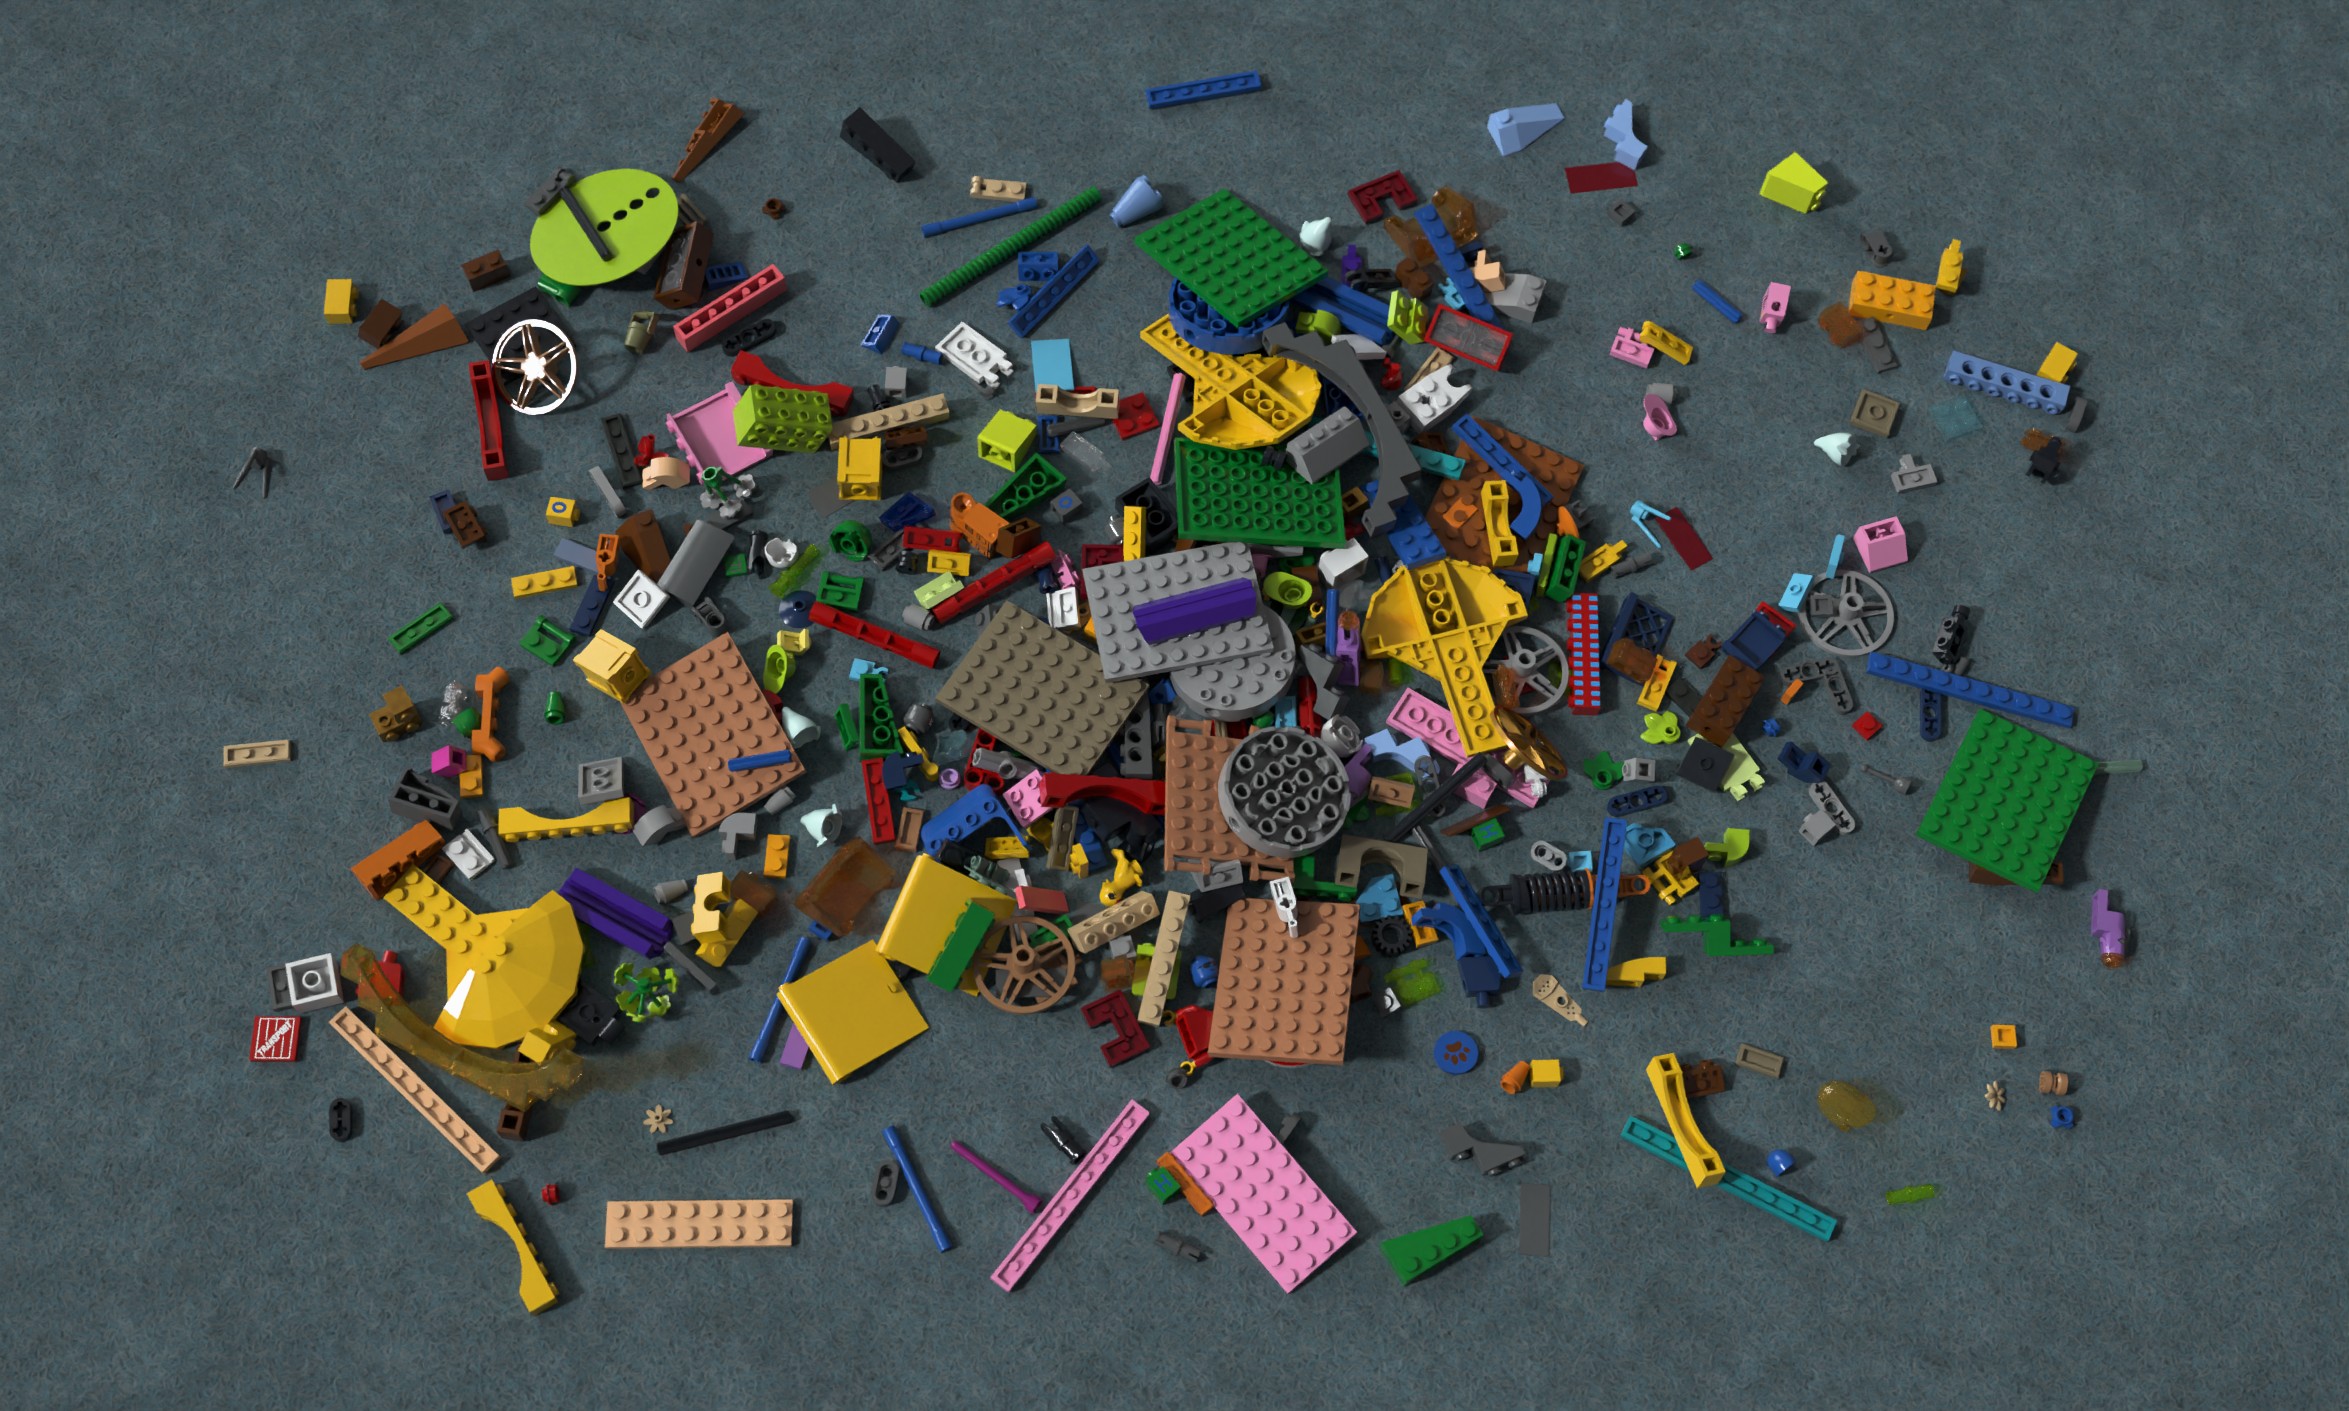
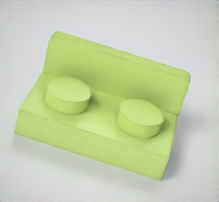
(937, 590)

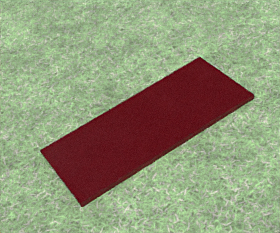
(1600, 177)

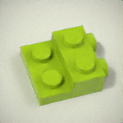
(1407, 318)

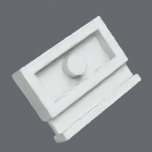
(1064, 609)
(468, 854)

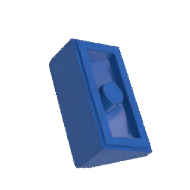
(880, 333)

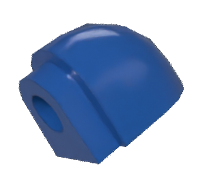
(1162, 692)
(1780, 1161)

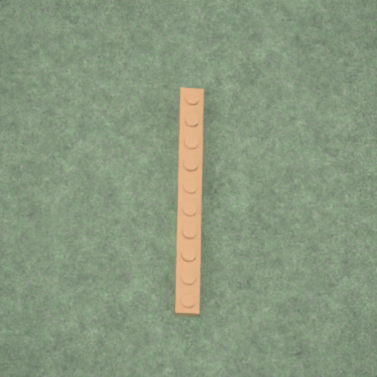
(415, 1090)

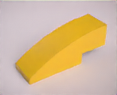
(1635, 971)

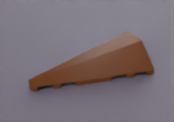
(707, 134)
(431, 333)

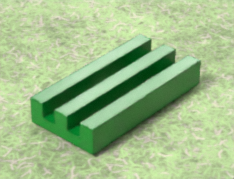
(846, 727)

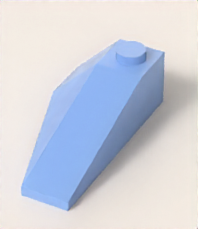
(1520, 126)

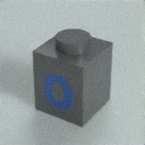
(1066, 506)

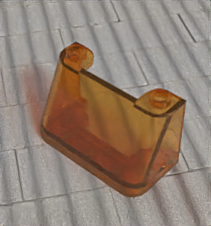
(1457, 216)
(844, 886)

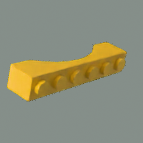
(609, 816)
(1698, 1154)
(534, 1287)

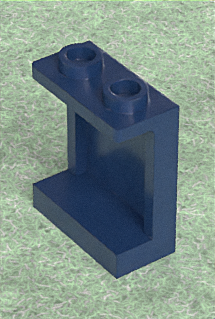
(1755, 640)

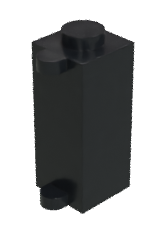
(1208, 902)

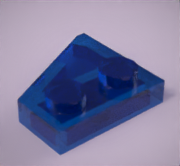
(906, 512)

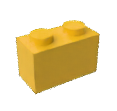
(340, 301)
(2058, 363)

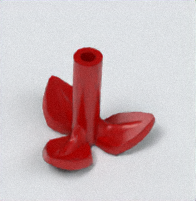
(646, 447)

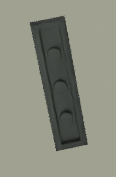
(621, 451)

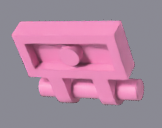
(1630, 350)

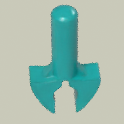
(910, 786)

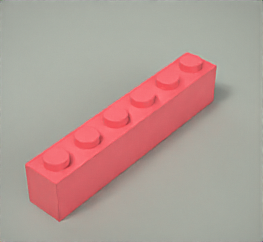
(730, 308)

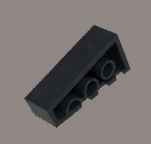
(876, 145)

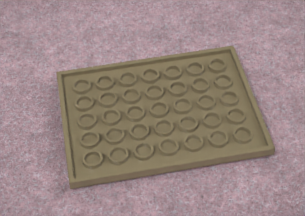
(1040, 693)

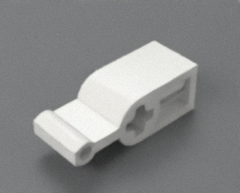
(1285, 903)

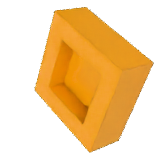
(2003, 1036)

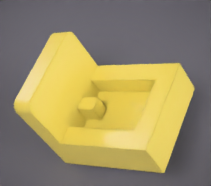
(794, 642)

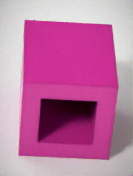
(448, 761)

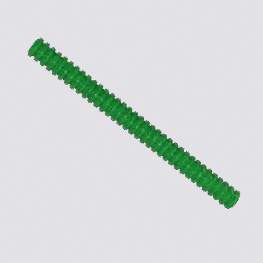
(1010, 246)

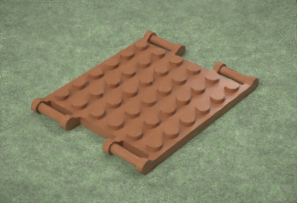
(1192, 806)

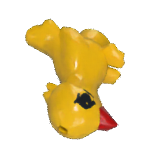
(1125, 876)

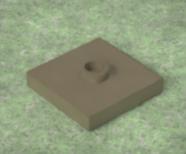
(1874, 413)

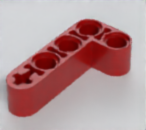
(984, 776)

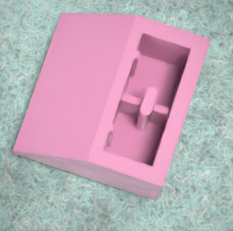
(1882, 544)

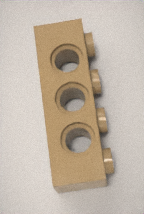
(1113, 921)

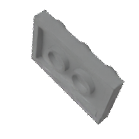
(601, 781)

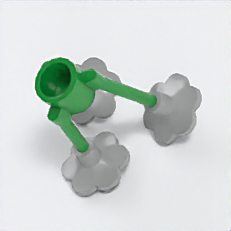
(715, 497)

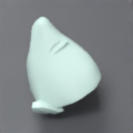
(1316, 235)
(1838, 447)
(799, 728)
(821, 821)

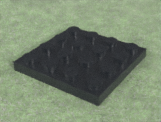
(492, 325)

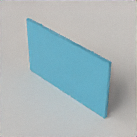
(1052, 363)

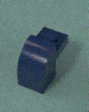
(1803, 766)
(893, 772)

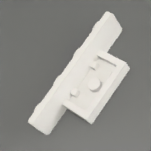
(1018, 878)

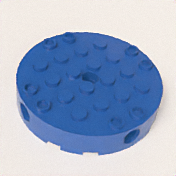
(1210, 331)

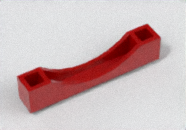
(751, 371)
(489, 420)
(1061, 789)

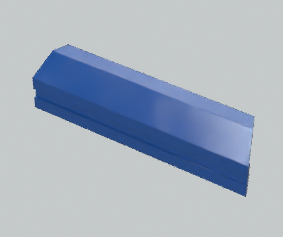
(1352, 308)

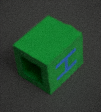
(1487, 834)
(1162, 1184)

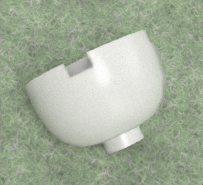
(1341, 736)

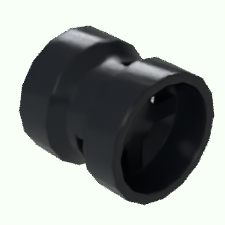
(1274, 458)

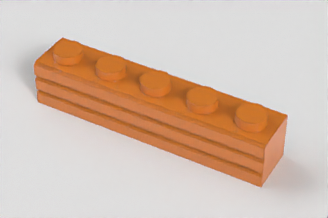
(1188, 1188)

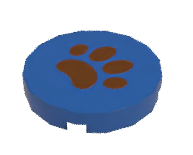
(1455, 1053)

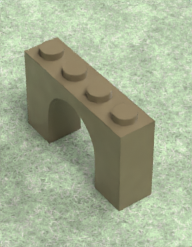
(1406, 859)

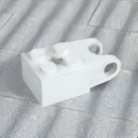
(1432, 399)

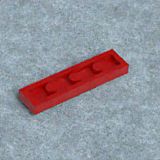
(878, 802)

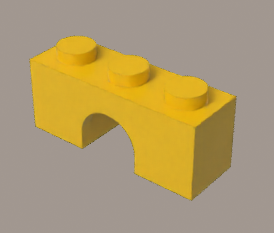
(710, 891)
(739, 918)
(547, 1043)

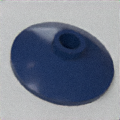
(795, 616)

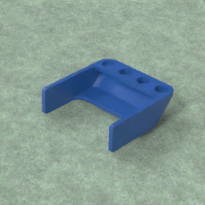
(967, 817)

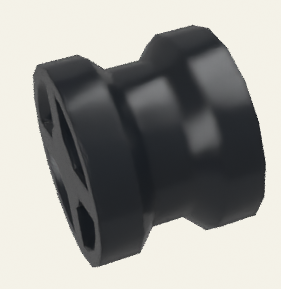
(906, 562)

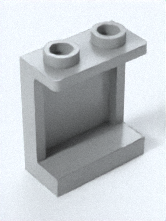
(1220, 875)

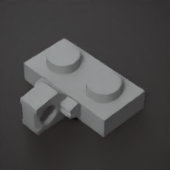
(1912, 476)

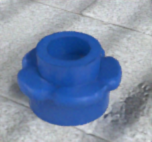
(1771, 727)

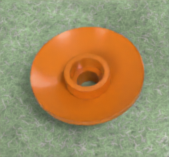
(1566, 523)

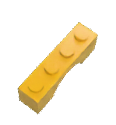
(1501, 541)

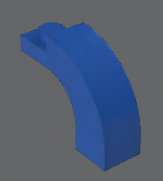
(1529, 518)
(1454, 925)

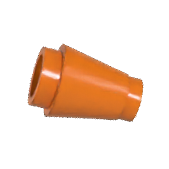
(1515, 1077)

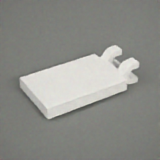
(974, 355)

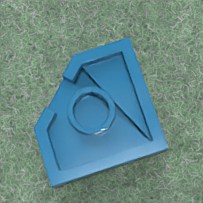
(1646, 844)
(1379, 900)

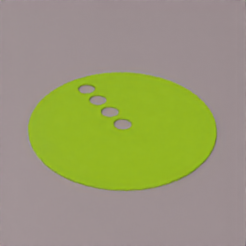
(566, 252)

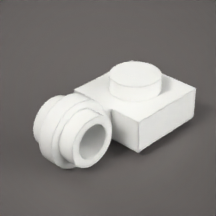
(1538, 788)

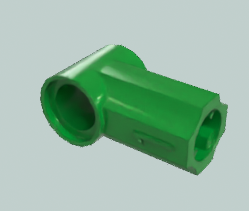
(562, 292)

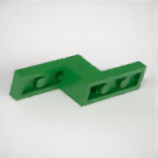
(1305, 886)
(1716, 935)

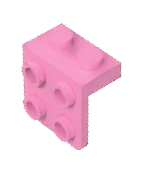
(1025, 799)

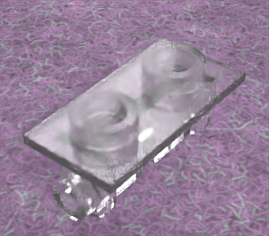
(454, 697)

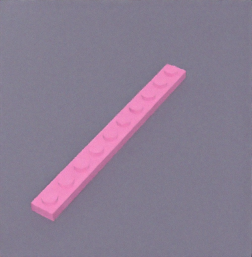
(1069, 1196)

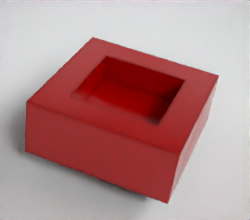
(1867, 725)

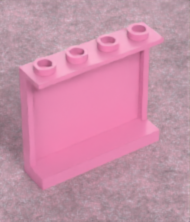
(709, 435)

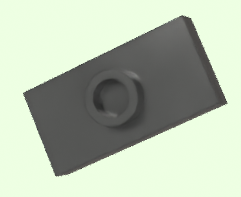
(725, 523)

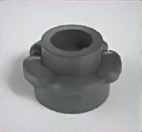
(1179, 1082)

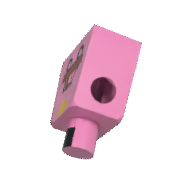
(1774, 306)

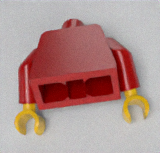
(1195, 1029)

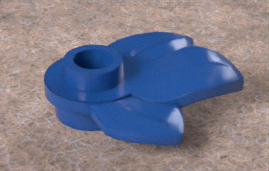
(1017, 296)

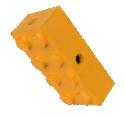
(1892, 300)

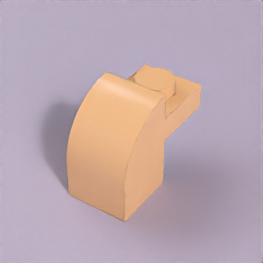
(1488, 274)
(666, 471)

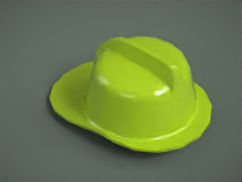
(1288, 590)
(778, 668)

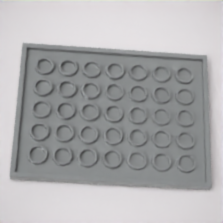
(1122, 585)

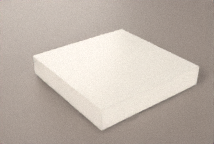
(1363, 346)
(641, 599)

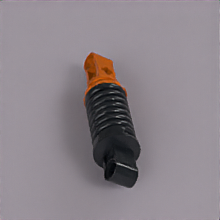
(1555, 890)

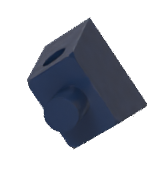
(1479, 978)

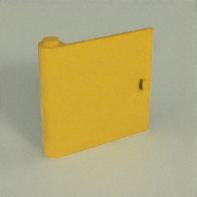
(928, 913)
(851, 1012)

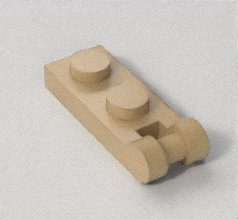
(997, 189)

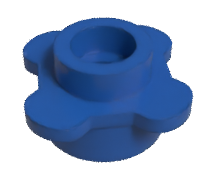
(2067, 1114)

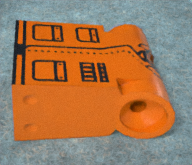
(976, 522)

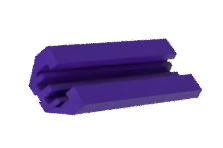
(1195, 610)
(617, 914)

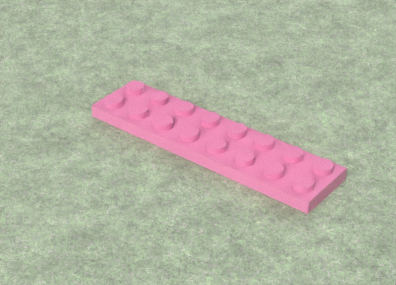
(1435, 725)

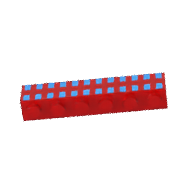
(1584, 654)

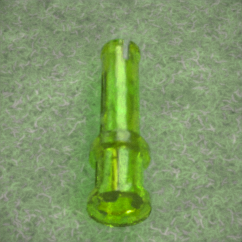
(788, 577)

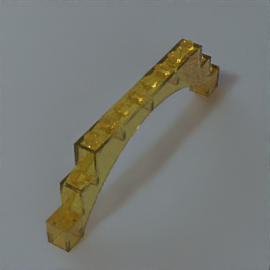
(400, 1025)

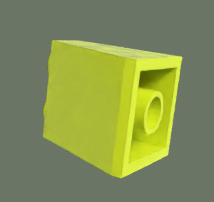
(1794, 184)
(1006, 440)

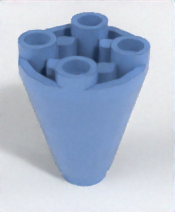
(1136, 203)

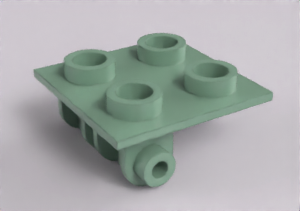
(989, 874)

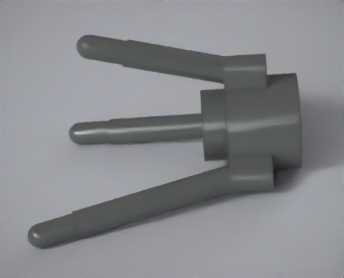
(256, 460)

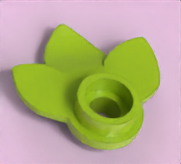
(1658, 726)

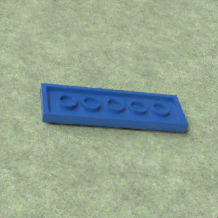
(1411, 533)

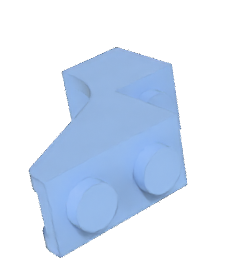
(1619, 129)
(1385, 748)

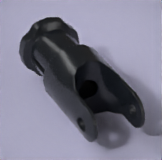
(756, 552)
(1064, 1141)

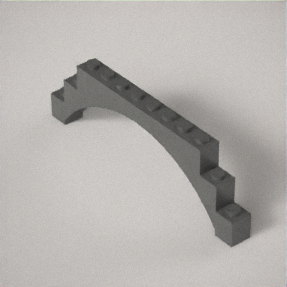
(1343, 368)

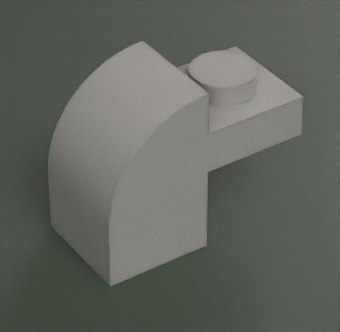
(656, 823)
(737, 827)

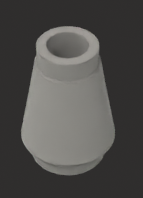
(779, 800)
(669, 890)

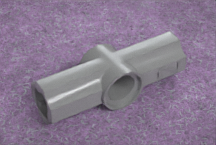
(1003, 764)

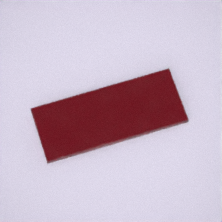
(1684, 539)

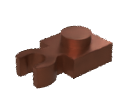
(1702, 653)

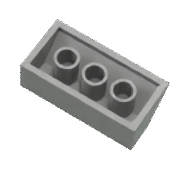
(1327, 445)

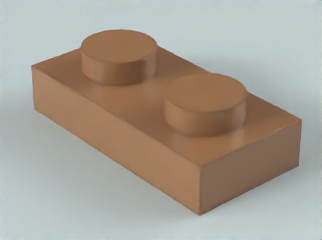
(1391, 792)

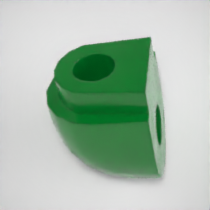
(468, 721)

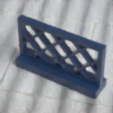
(1621, 628)

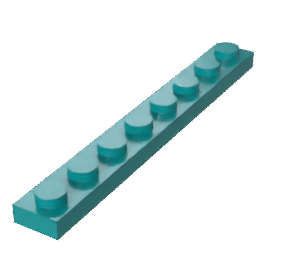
(1430, 460)

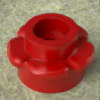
(549, 1194)

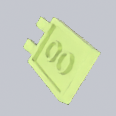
(1741, 769)

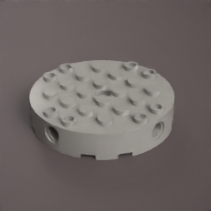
(1242, 685)
(1287, 821)

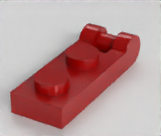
(931, 539)

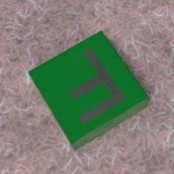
(735, 565)

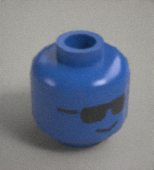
(1204, 971)

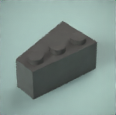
(420, 800)

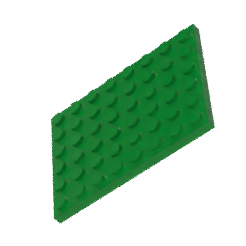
(1231, 257)
(1237, 499)
(2007, 800)

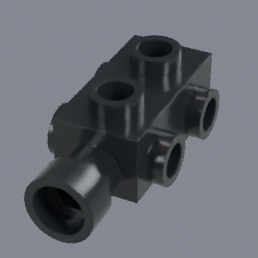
(1951, 636)

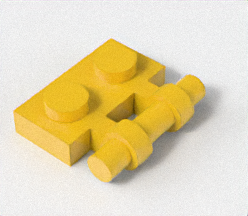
(1681, 887)

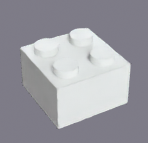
(1342, 565)
(314, 983)

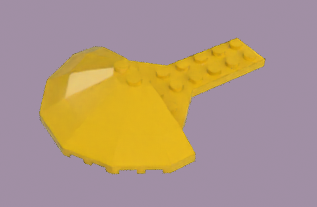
(1239, 398)
(1446, 625)
(502, 967)

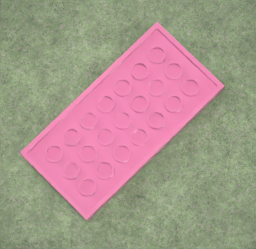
(1263, 1193)

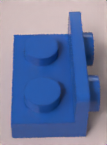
(1037, 266)

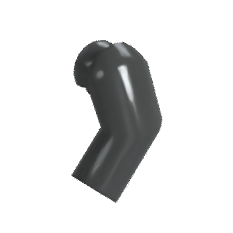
(1958, 669)

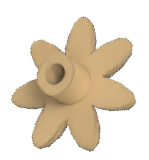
(1994, 1095)
(660, 1122)

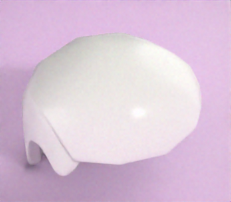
(778, 549)

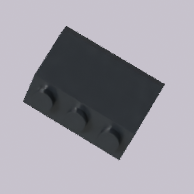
(1160, 514)

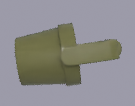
(639, 334)

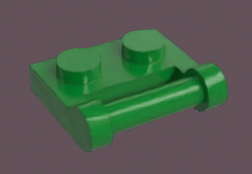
(840, 597)
(543, 646)

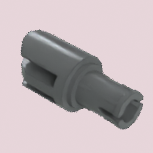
(1158, 726)

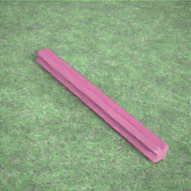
(1167, 428)

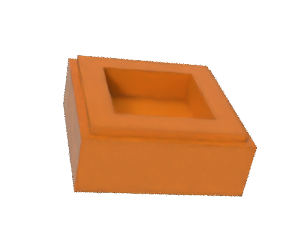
(1791, 691)

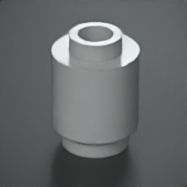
(1664, 391)
(918, 617)

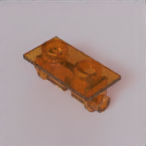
(2035, 439)
(1505, 687)

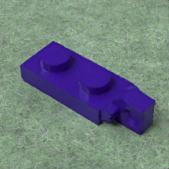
(1350, 263)

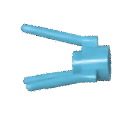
(1642, 511)

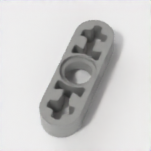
(606, 489)
(1845, 817)

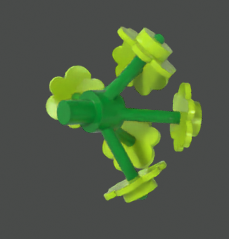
(646, 983)

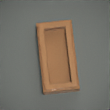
(910, 829)

